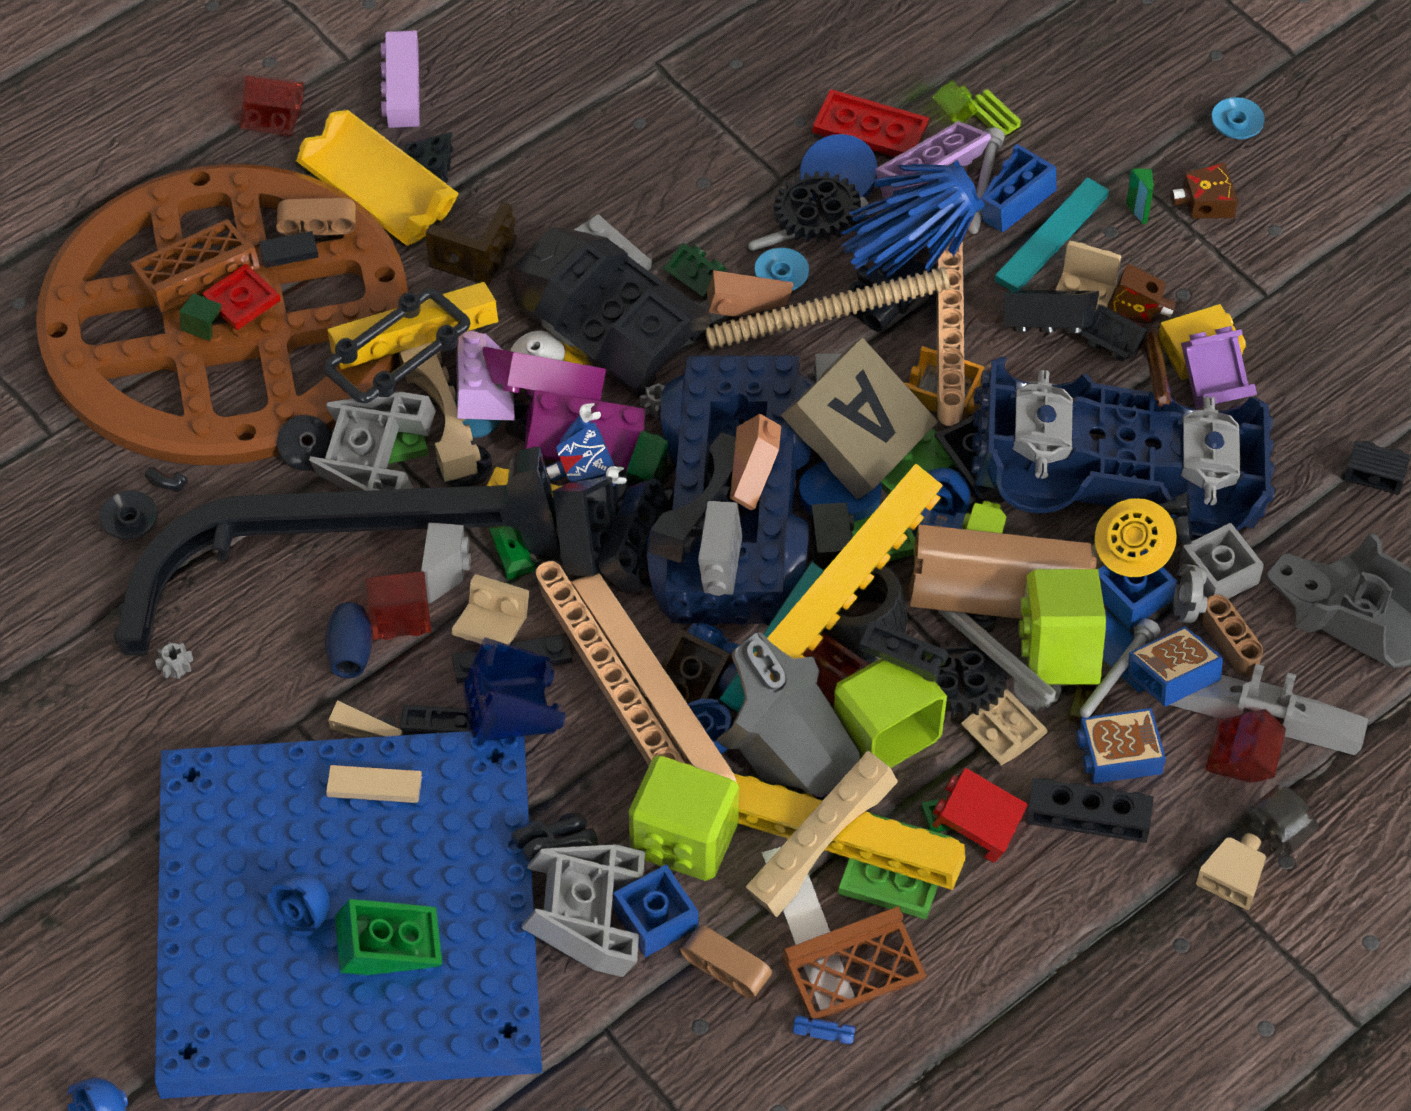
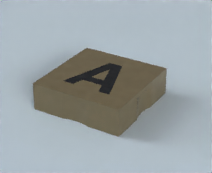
(859, 418)

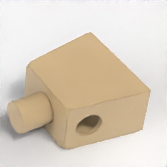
(1234, 870)

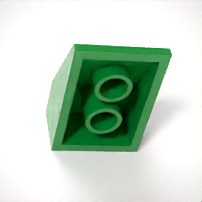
(386, 937)

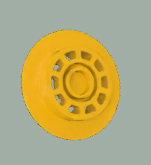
(1135, 537)

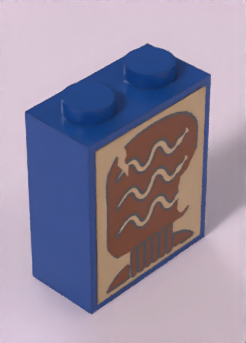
(1175, 666)
(1121, 746)

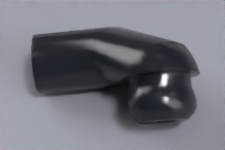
(163, 481)

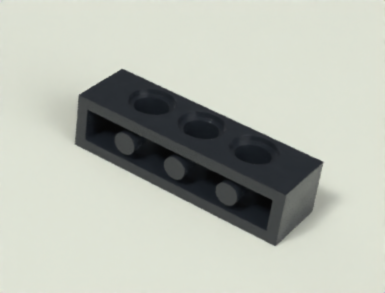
(1101, 821)

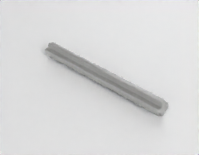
(1001, 655)

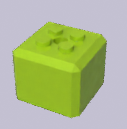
(1063, 625)
(890, 711)
(684, 817)

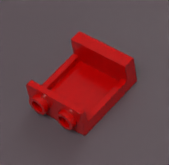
(980, 812)

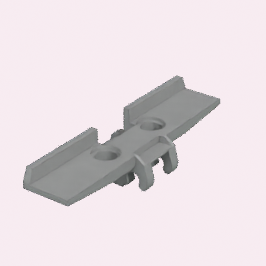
(1303, 717)

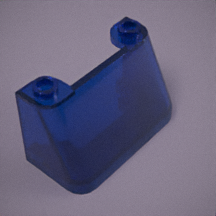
(508, 695)

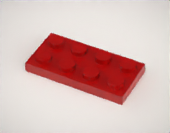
(878, 125)

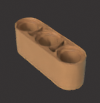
(318, 215)
(1233, 647)
(726, 962)

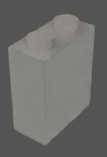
(720, 547)

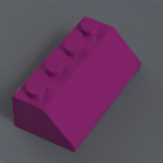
(543, 374)
(553, 413)

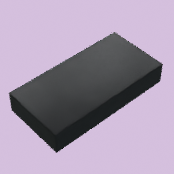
(288, 249)

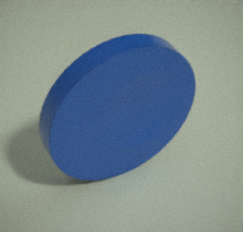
(842, 156)
(823, 487)

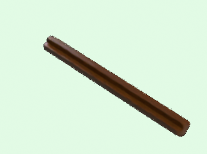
(1157, 368)

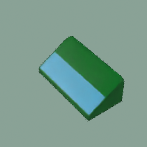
(1140, 193)

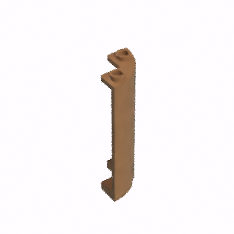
(984, 569)

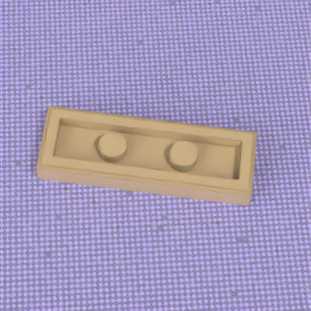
(374, 784)

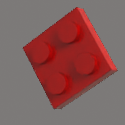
(242, 296)

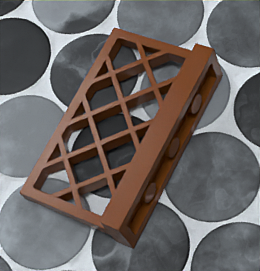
(200, 275)
(844, 939)

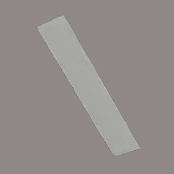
(807, 922)

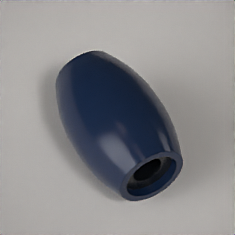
(348, 640)

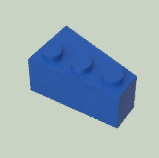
(1018, 188)

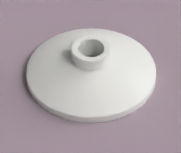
(548, 345)

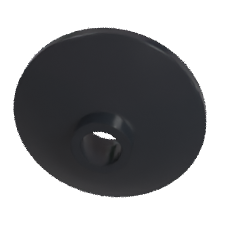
(290, 441)
(128, 506)

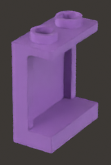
(1216, 366)

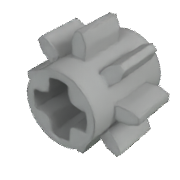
(652, 400)
(174, 660)

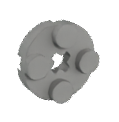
(1188, 596)

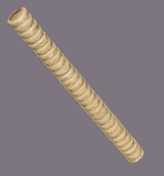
(827, 308)

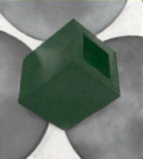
(198, 315)

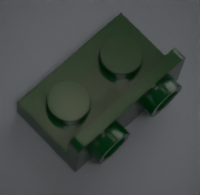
(692, 268)

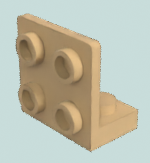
(1090, 270)
(493, 611)

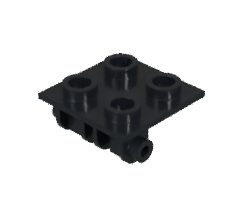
(433, 154)

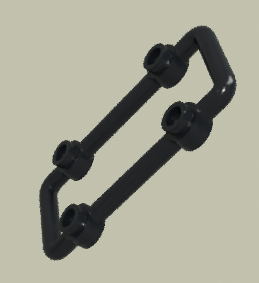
(384, 382)

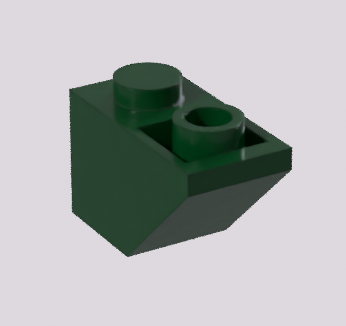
(648, 459)

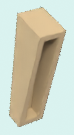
(359, 724)

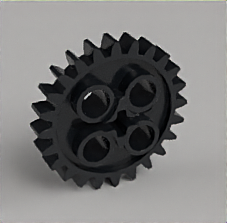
(799, 213)
(980, 676)

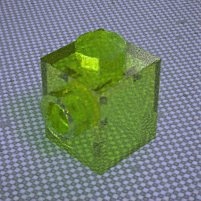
(955, 102)

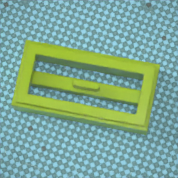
(997, 111)

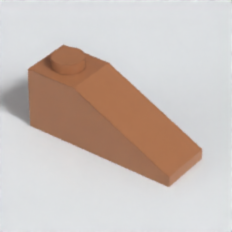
(743, 294)
(754, 456)

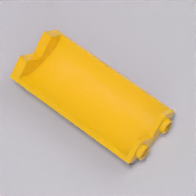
(377, 176)

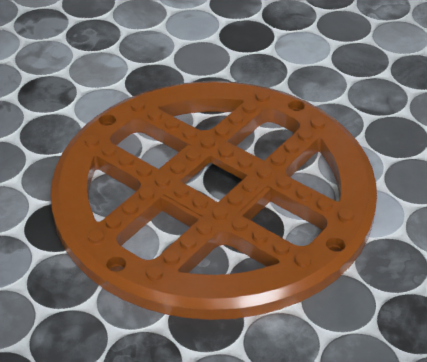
(201, 435)

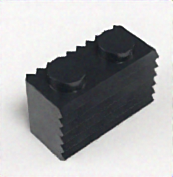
(1377, 467)

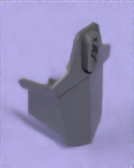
(1355, 599)
(787, 722)

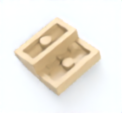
(1005, 728)

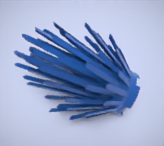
(935, 208)

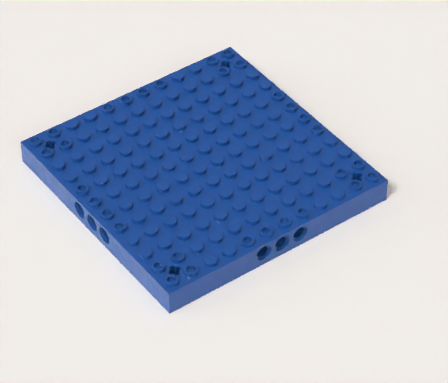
(272, 1004)

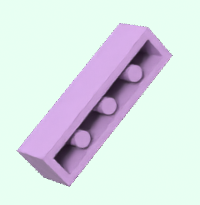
(401, 79)

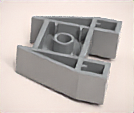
(366, 438)
(580, 904)

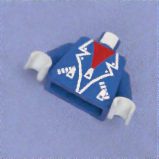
(584, 452)

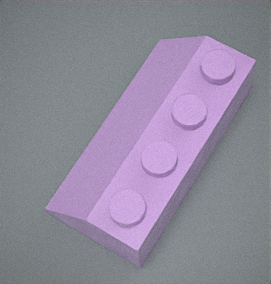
(953, 143)
(475, 391)

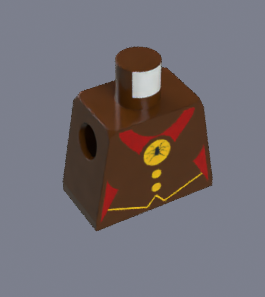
(1207, 193)
(1140, 296)

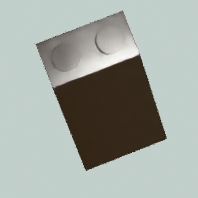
(695, 666)

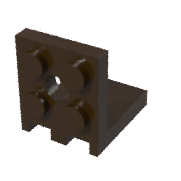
(472, 257)

